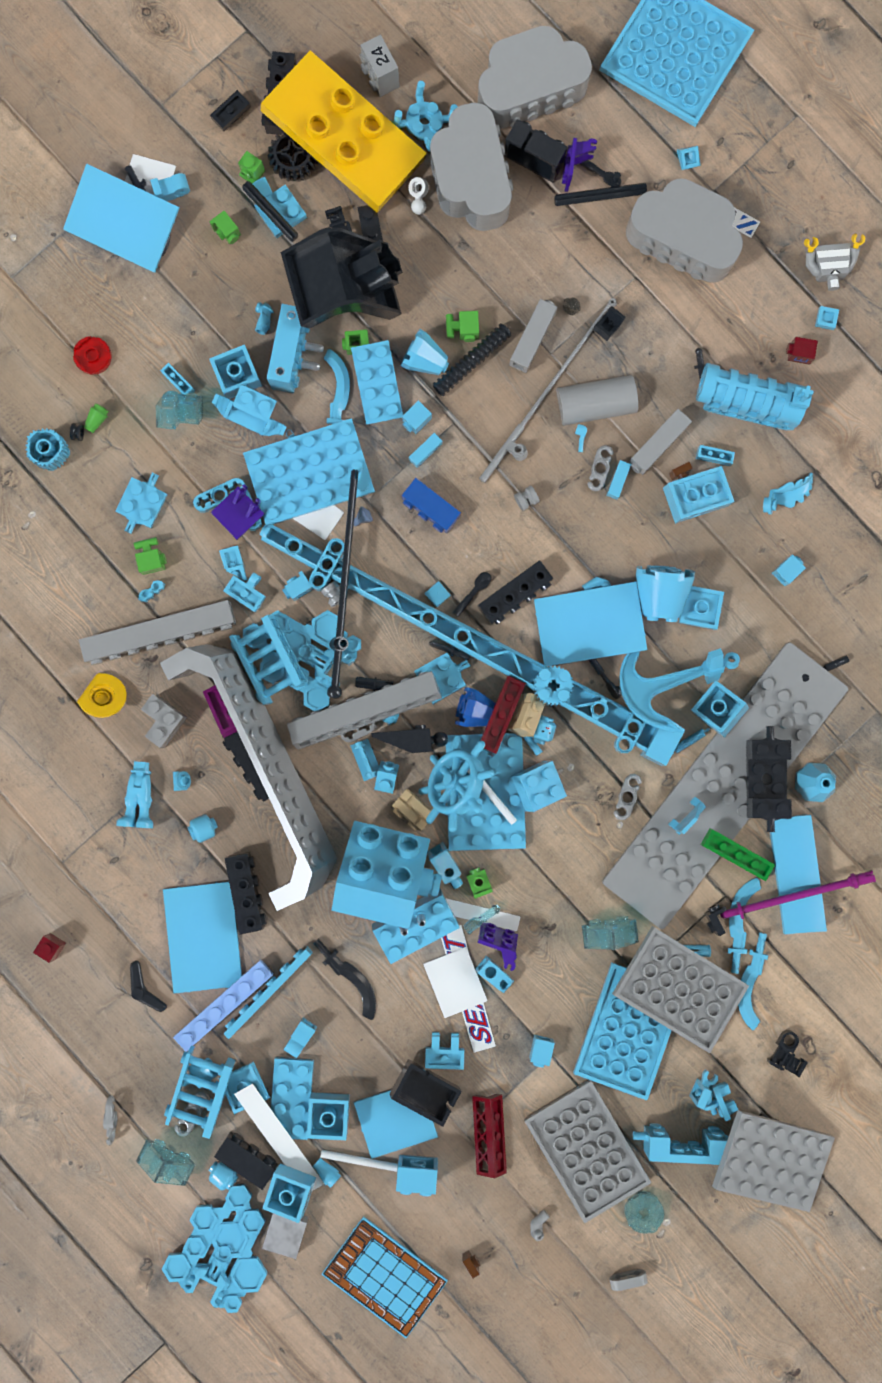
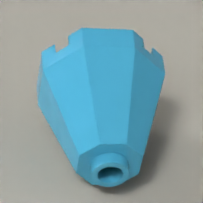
(425, 355)
(815, 782)

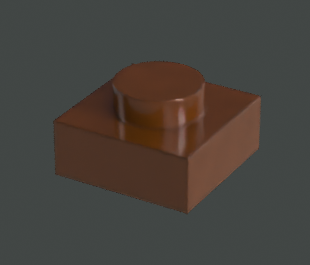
(681, 471)
(471, 1263)

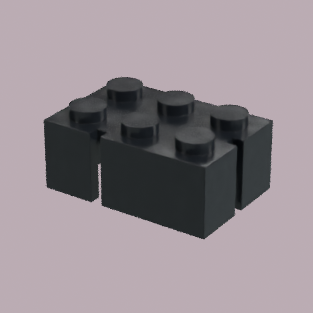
(535, 150)
(425, 1092)

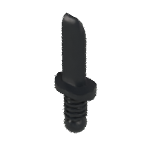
(699, 358)
(453, 651)

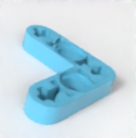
(209, 506)

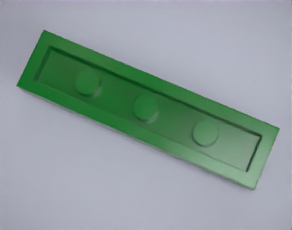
(737, 854)

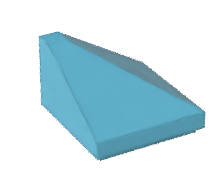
(688, 157)
(437, 594)

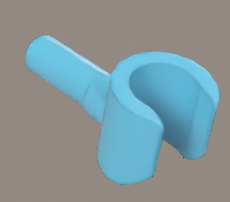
(581, 431)

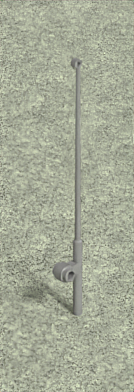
(519, 450)

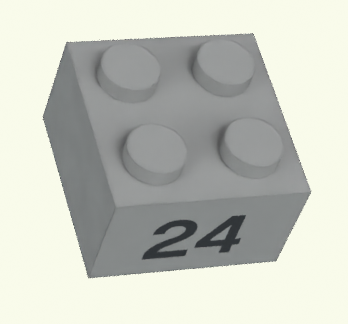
(379, 66)

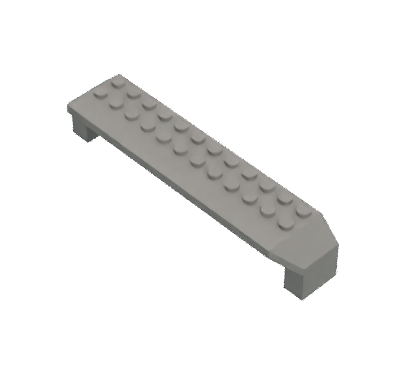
(272, 765)

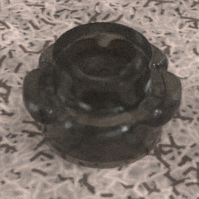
(571, 306)

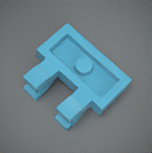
(443, 1057)

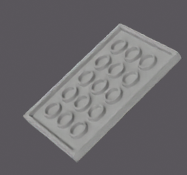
(680, 989)
(587, 1151)
(773, 1161)

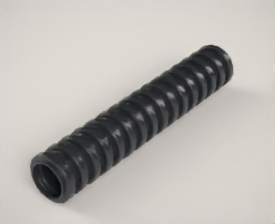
(472, 359)

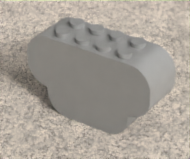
(533, 76)
(471, 168)
(687, 229)

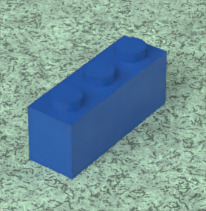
(430, 506)

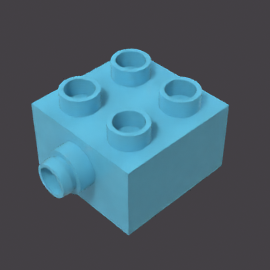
(383, 875)

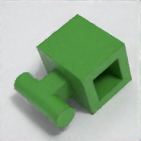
(467, 326)
(149, 560)

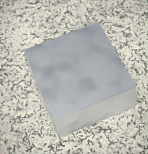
(284, 1236)

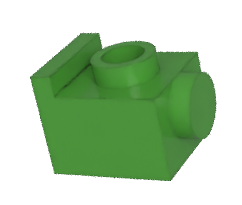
(251, 167)
(225, 228)
(351, 337)
(483, 889)

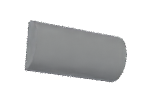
(597, 400)

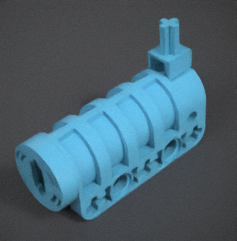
(753, 398)

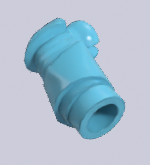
(263, 323)

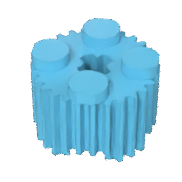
(54, 456)
(561, 678)

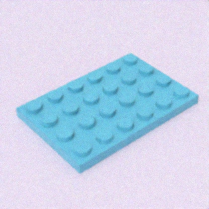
(308, 472)
(489, 827)
(621, 1043)

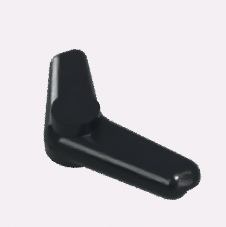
(139, 991)

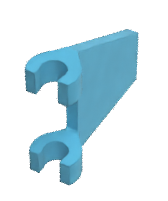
(690, 819)

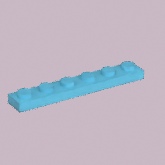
(261, 997)

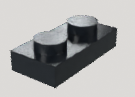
(230, 110)
(369, 223)

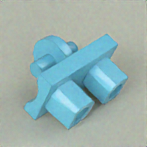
(724, 1108)

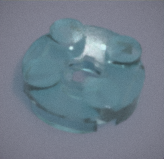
(650, 1222)

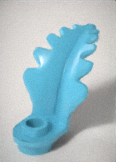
(788, 494)

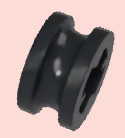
(77, 432)

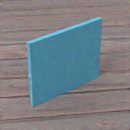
(391, 1125)

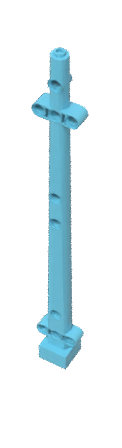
(655, 742)

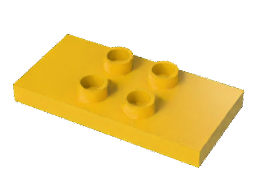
(343, 131)

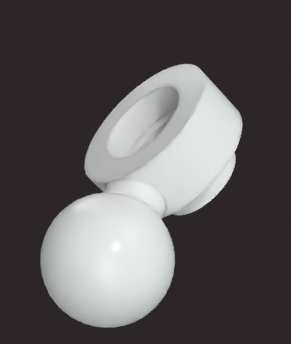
(418, 205)

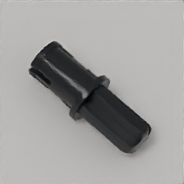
(370, 683)

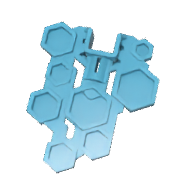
(299, 640)
(230, 1241)

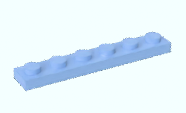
(223, 1005)

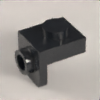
(609, 323)
(714, 924)

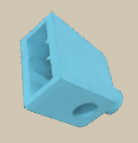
(442, 860)

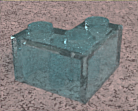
(177, 409)
(610, 934)
(164, 1165)

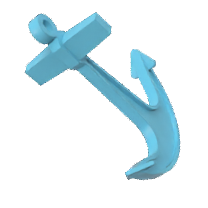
(640, 691)

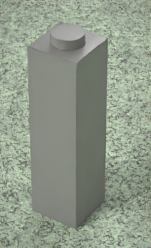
(533, 335)
(659, 442)

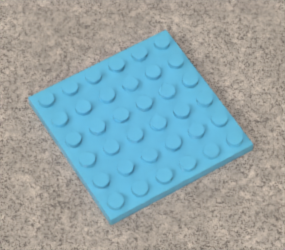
(677, 54)

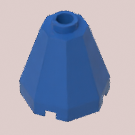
(473, 709)

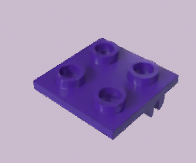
(575, 155)
(238, 512)
(501, 940)

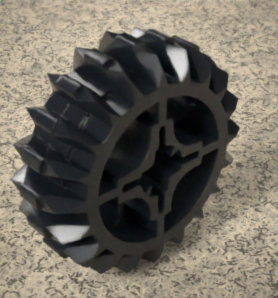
(278, 155)

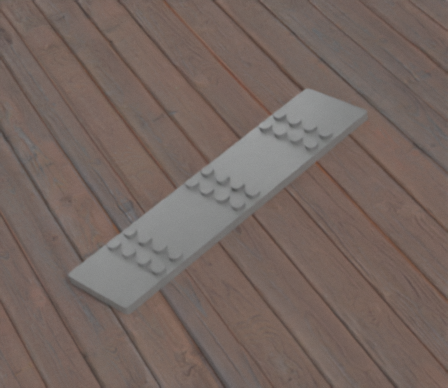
(665, 867)

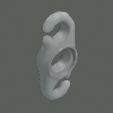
(600, 476)
(628, 806)
(197, 1108)
(110, 1120)

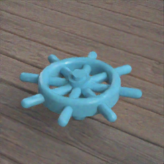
(455, 783)

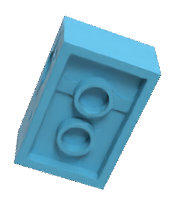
(698, 494)

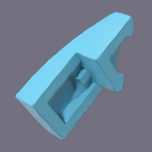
(233, 561)

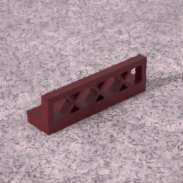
(502, 714)
(493, 1136)

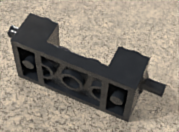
(768, 800)

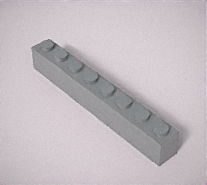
(157, 632)
(364, 710)

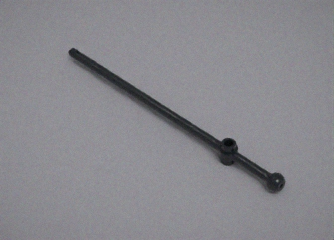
(340, 643)

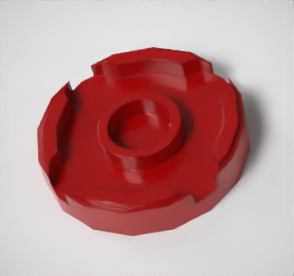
(92, 355)

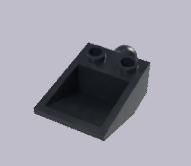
(414, 740)

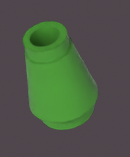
(95, 417)

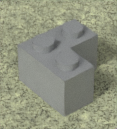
(167, 720)

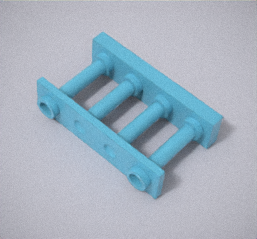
(286, 659)
(212, 1105)

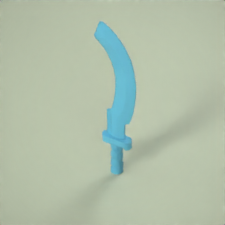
(342, 386)
(736, 923)
(749, 977)

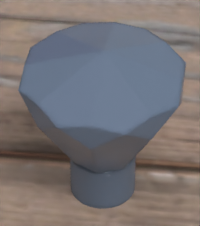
(363, 516)

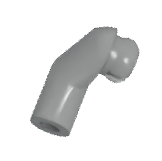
(536, 1225)

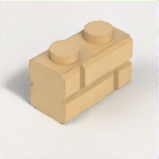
(526, 715)
(412, 809)

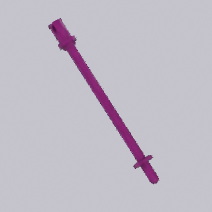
(853, 880)

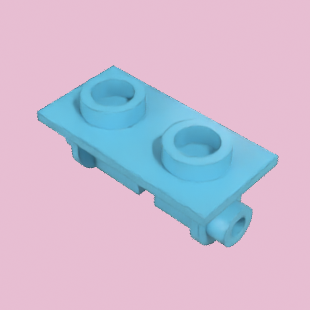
(365, 759)

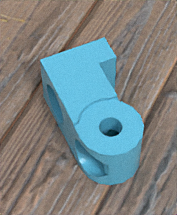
(170, 187)
(494, 974)
(300, 1037)

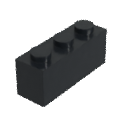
(246, 1160)

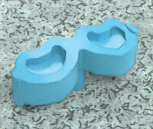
(149, 593)

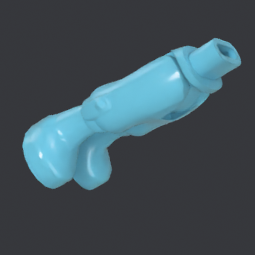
(138, 793)

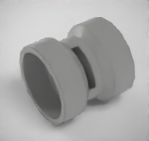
(526, 498)
(332, 592)

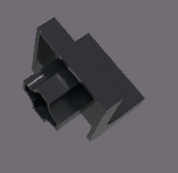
(341, 274)

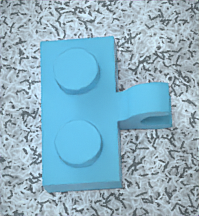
(245, 592)
(701, 1092)

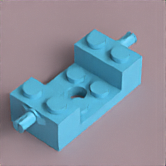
(662, 1149)

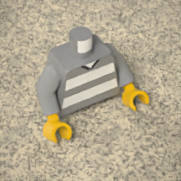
(832, 261)

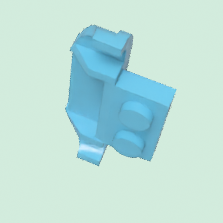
(251, 411)

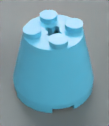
(663, 591)

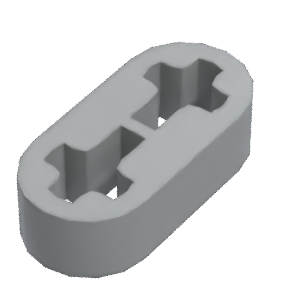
(359, 734)
(628, 1280)

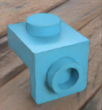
(386, 777)

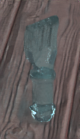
(476, 922)

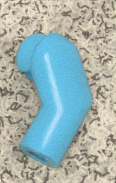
(596, 582)

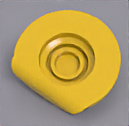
(103, 696)

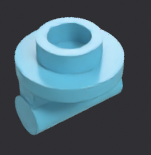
(181, 780)

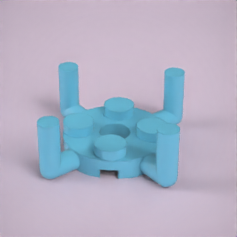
(422, 110)

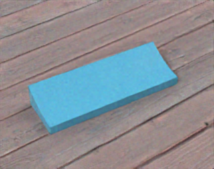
(795, 871)

